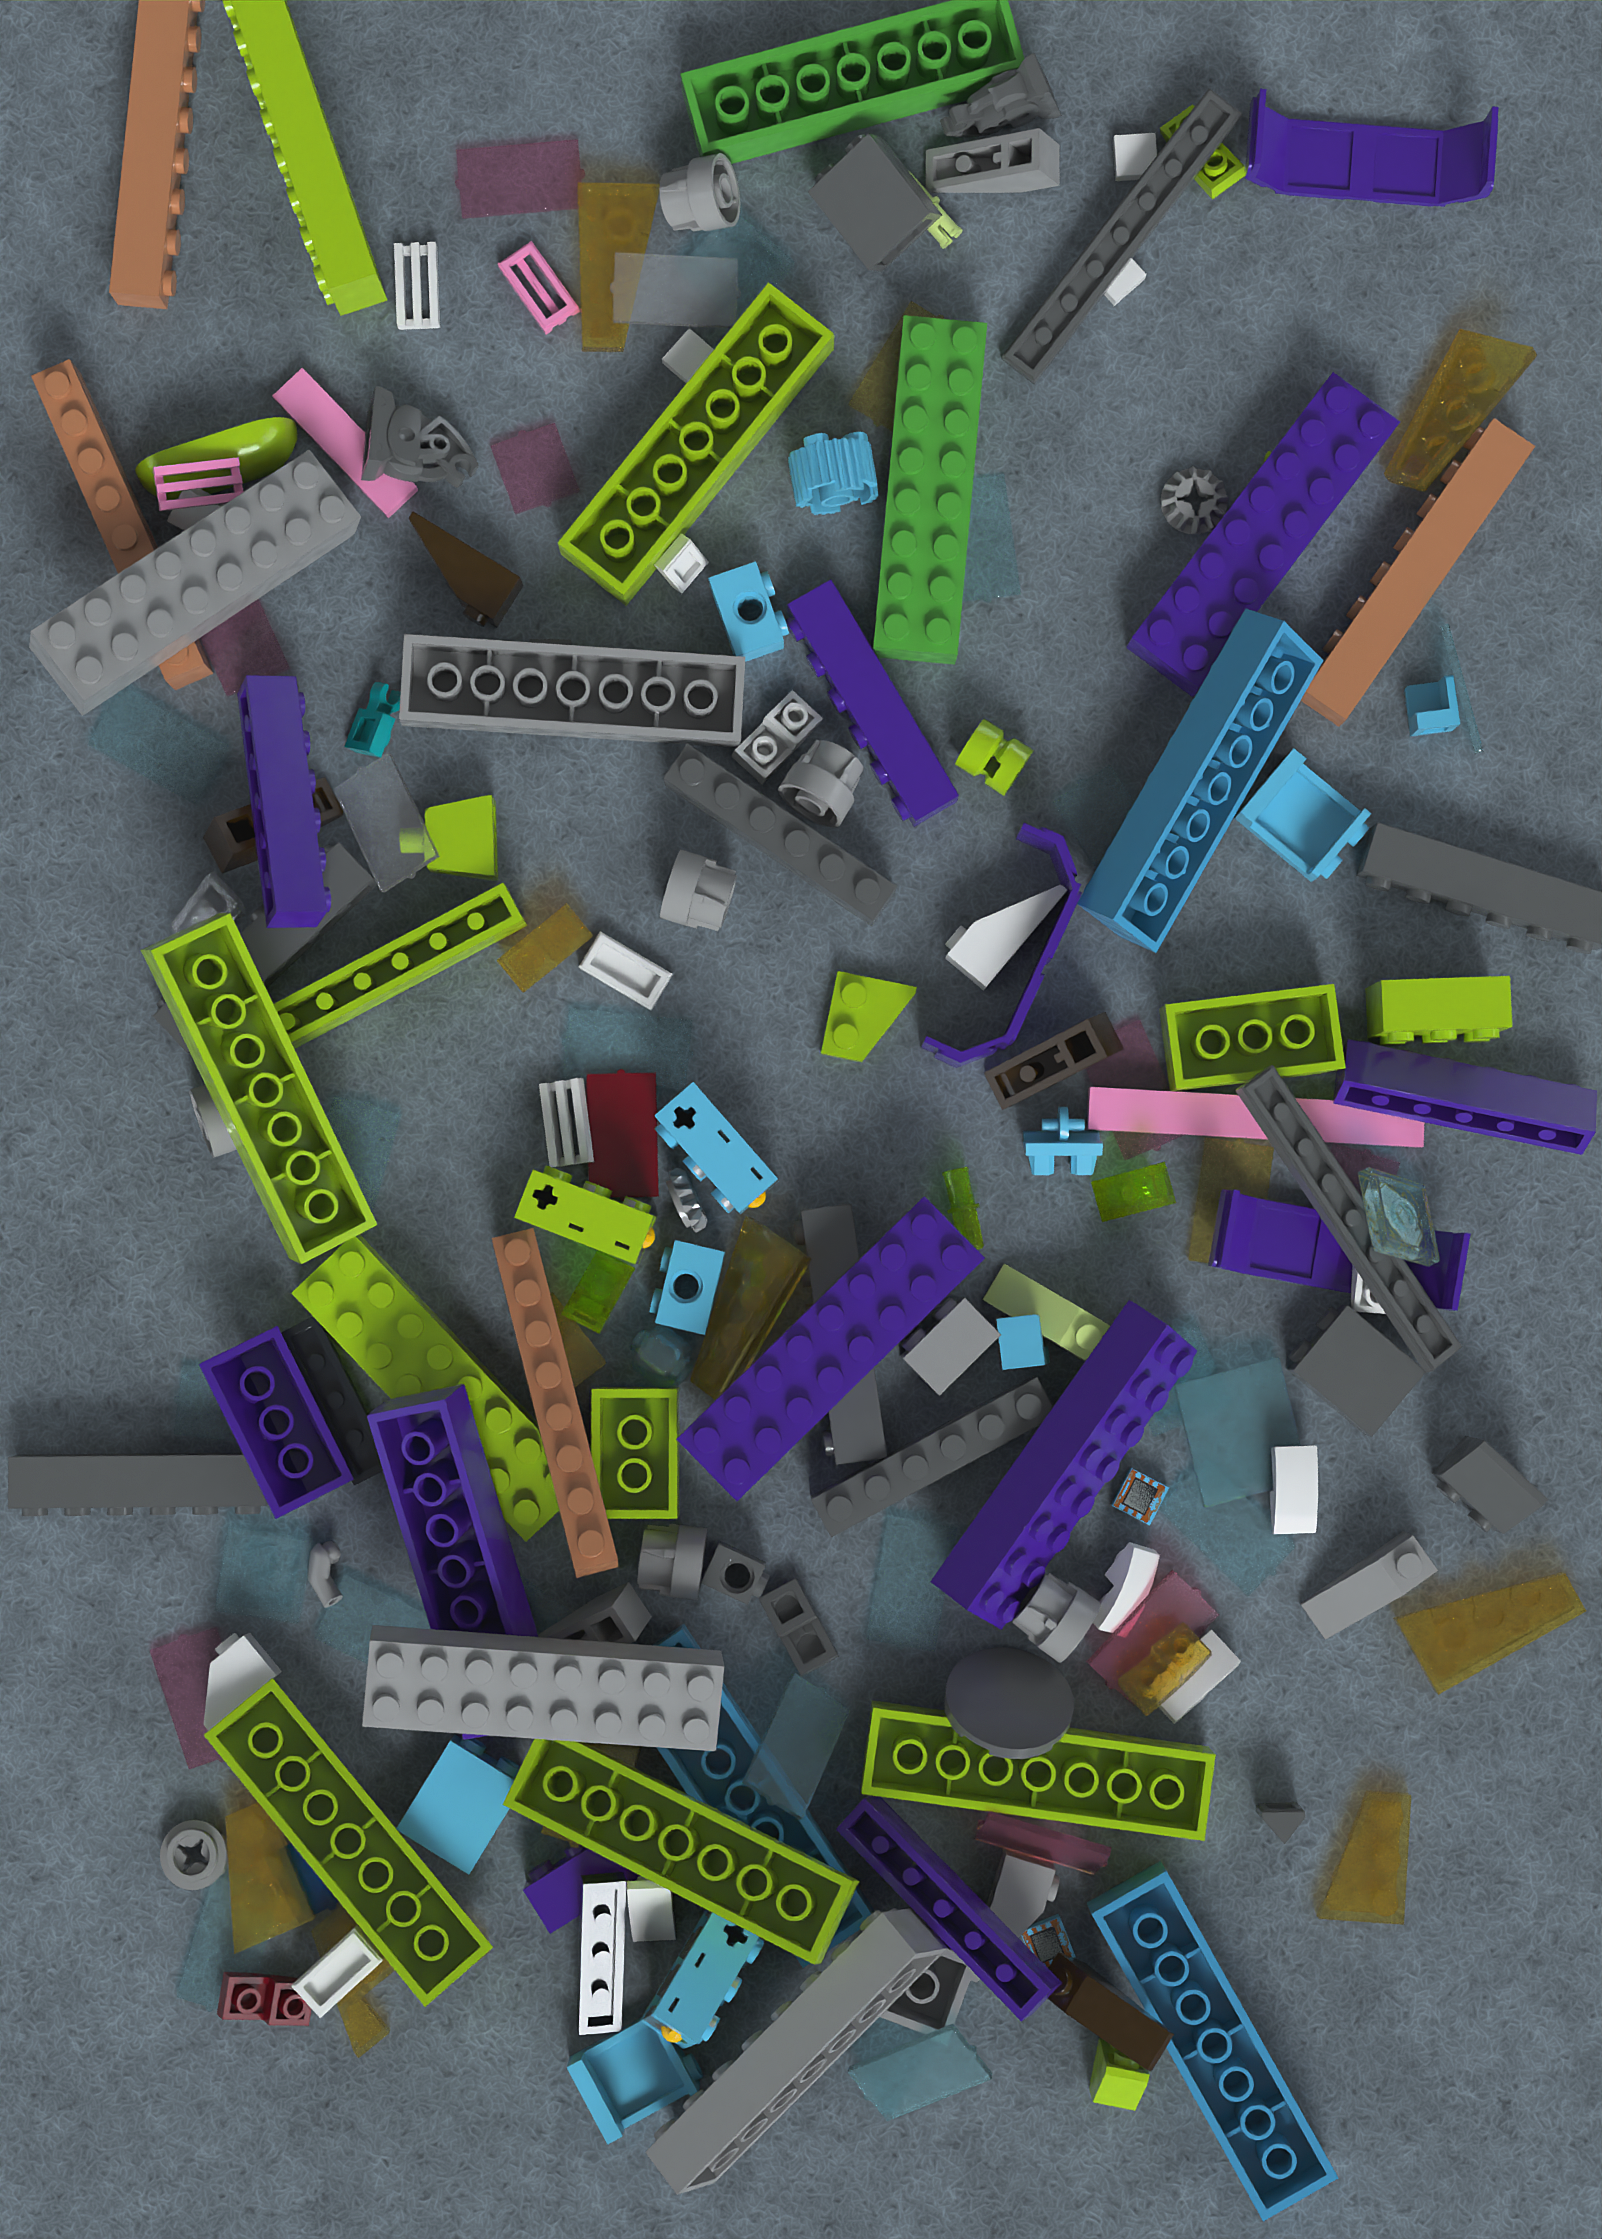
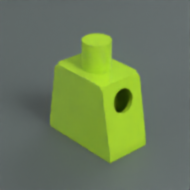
(464, 838)

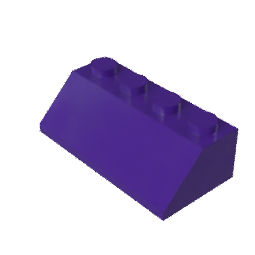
(276, 1422)

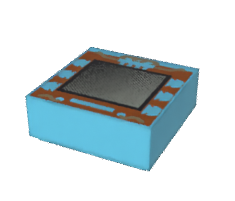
(1139, 1496)
(1047, 1939)

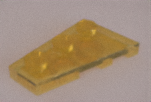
(1373, 1866)
(263, 1879)

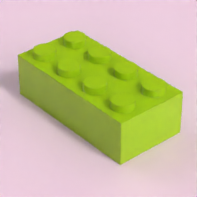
(1242, 1034)

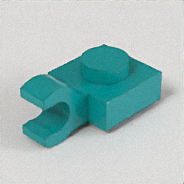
(373, 725)

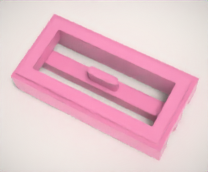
(558, 316)
(162, 488)

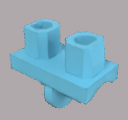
(1062, 1138)

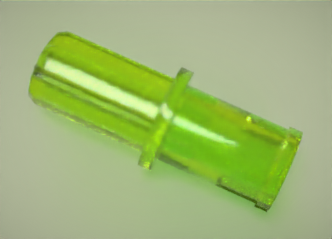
(963, 1205)

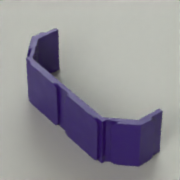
(1370, 160)
(1056, 847)
(1298, 1248)

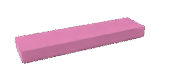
(339, 438)

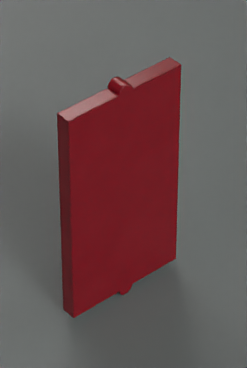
(623, 1133)

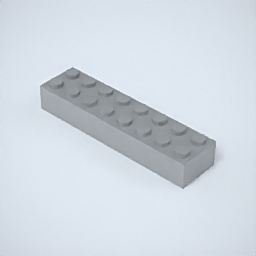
(194, 582)
(571, 691)
(543, 1688)
(794, 2048)

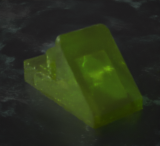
(1133, 1192)
(598, 1292)

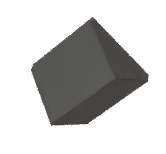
(1281, 1817)

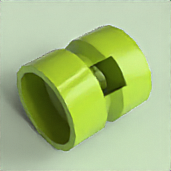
(989, 742)

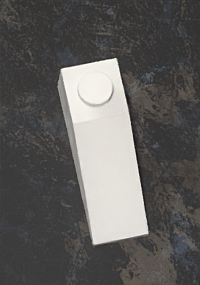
(996, 938)

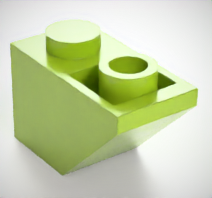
(1116, 2078)

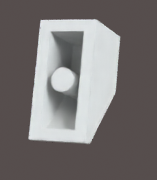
(236, 1676)

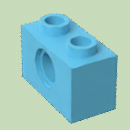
(741, 587)
(695, 1312)

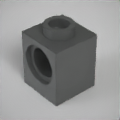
(724, 1557)

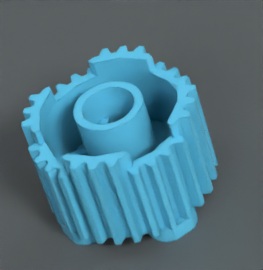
(833, 472)

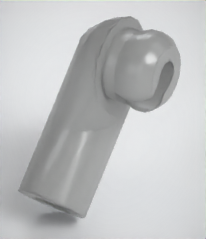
(319, 1572)

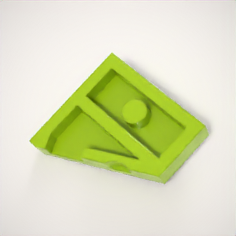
(861, 1014)

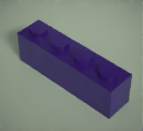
(556, 1887)

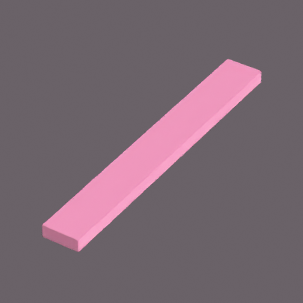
(1228, 1117)

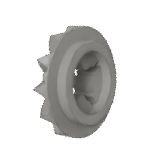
(1180, 513)
(686, 1200)
(176, 1860)

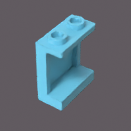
(1303, 818)
(460, 1803)
(632, 2077)

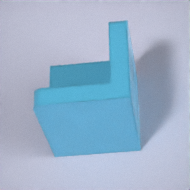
(1432, 707)
(1021, 1342)

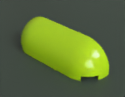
(260, 445)

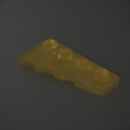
(609, 221)
(1459, 399)
(749, 1303)
(1480, 1630)

